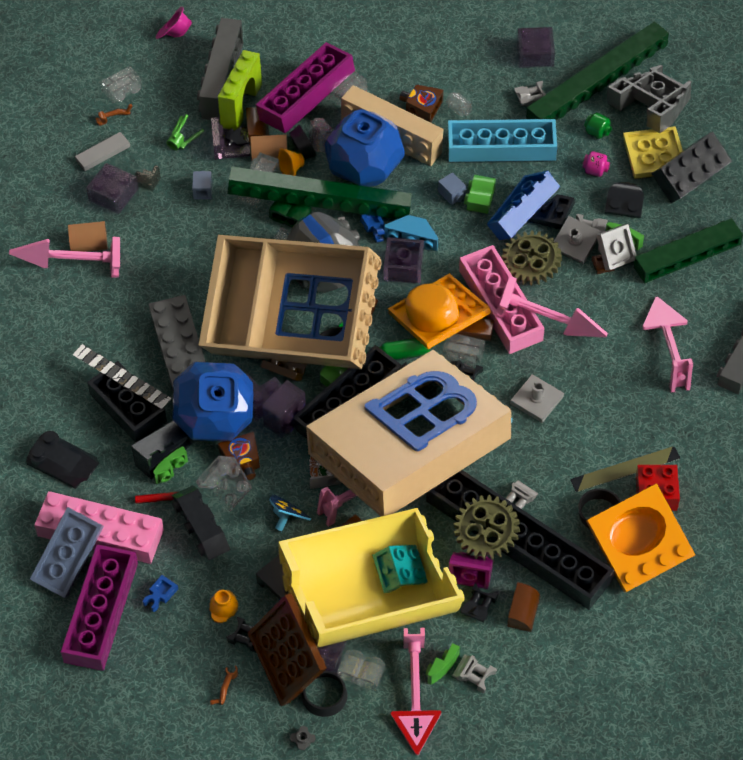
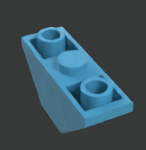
(412, 228)

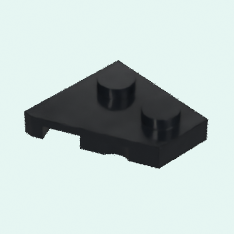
(554, 212)

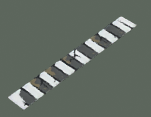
(122, 376)

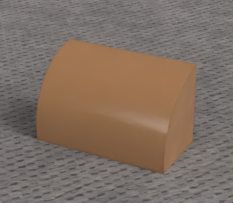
(268, 145)
(88, 236)

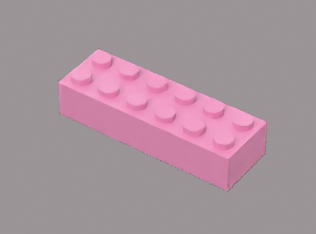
(486, 278)
(121, 527)

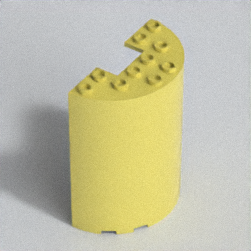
(340, 586)

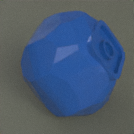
(364, 148)
(212, 401)

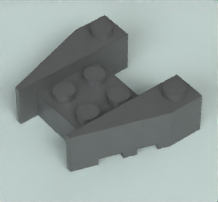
(659, 92)

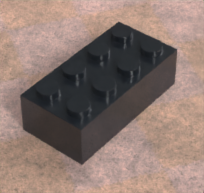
(691, 167)
(128, 409)

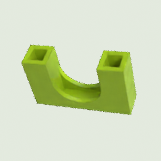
(243, 79)

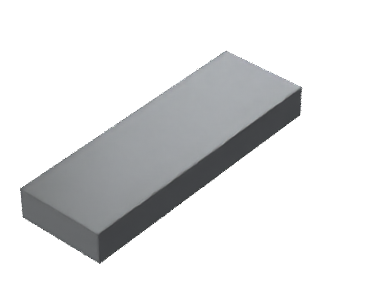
(102, 151)

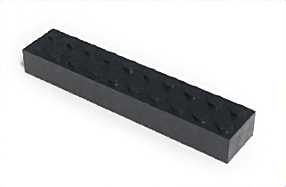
(537, 547)

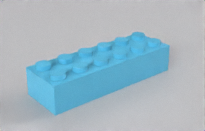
(502, 140)

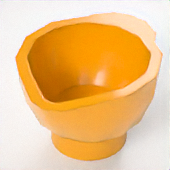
(290, 161)
(223, 606)

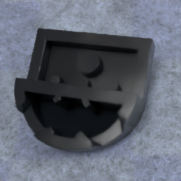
(625, 200)

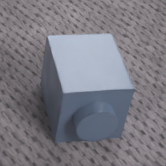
(202, 185)
(452, 188)

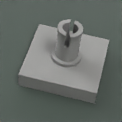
(576, 239)
(616, 247)
(537, 398)

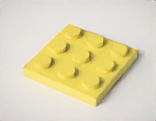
(650, 149)

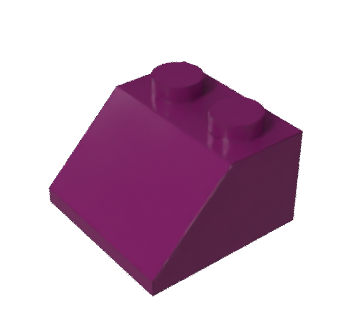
(471, 570)

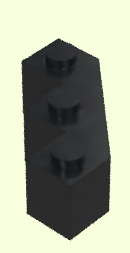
(200, 522)

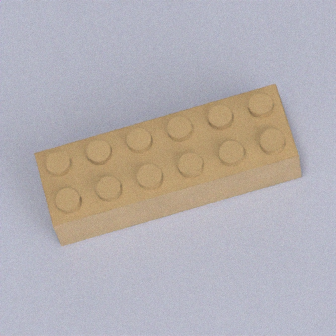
(419, 137)

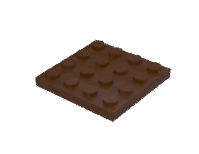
(287, 650)

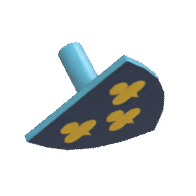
(284, 509)

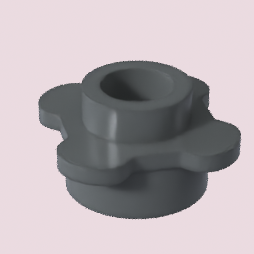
(303, 732)

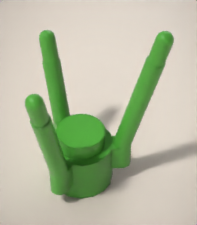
(176, 139)

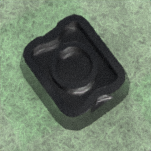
(302, 142)

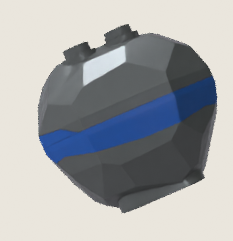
(323, 229)

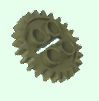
(532, 257)
(479, 543)

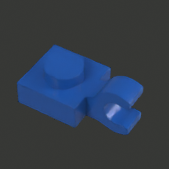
(374, 224)

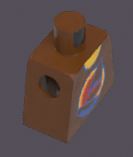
(423, 101)
(244, 451)

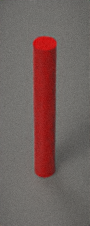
(154, 497)

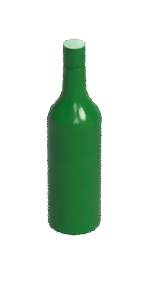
(404, 348)

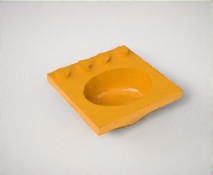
(438, 310)
(640, 538)

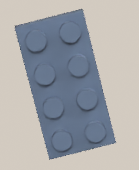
(66, 552)

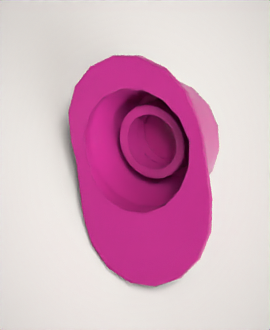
(176, 26)

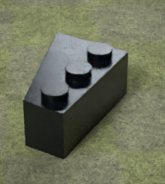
(157, 446)

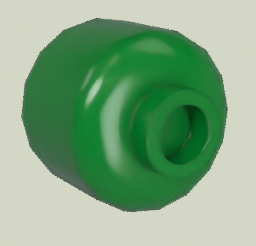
(598, 125)

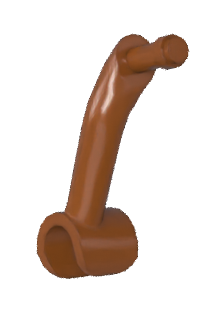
(103, 116)
(225, 685)

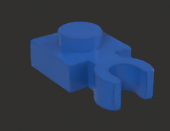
(162, 591)

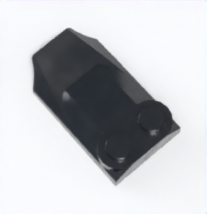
(61, 459)

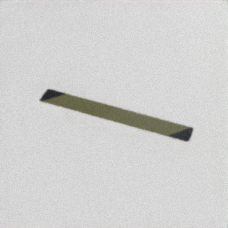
(623, 469)

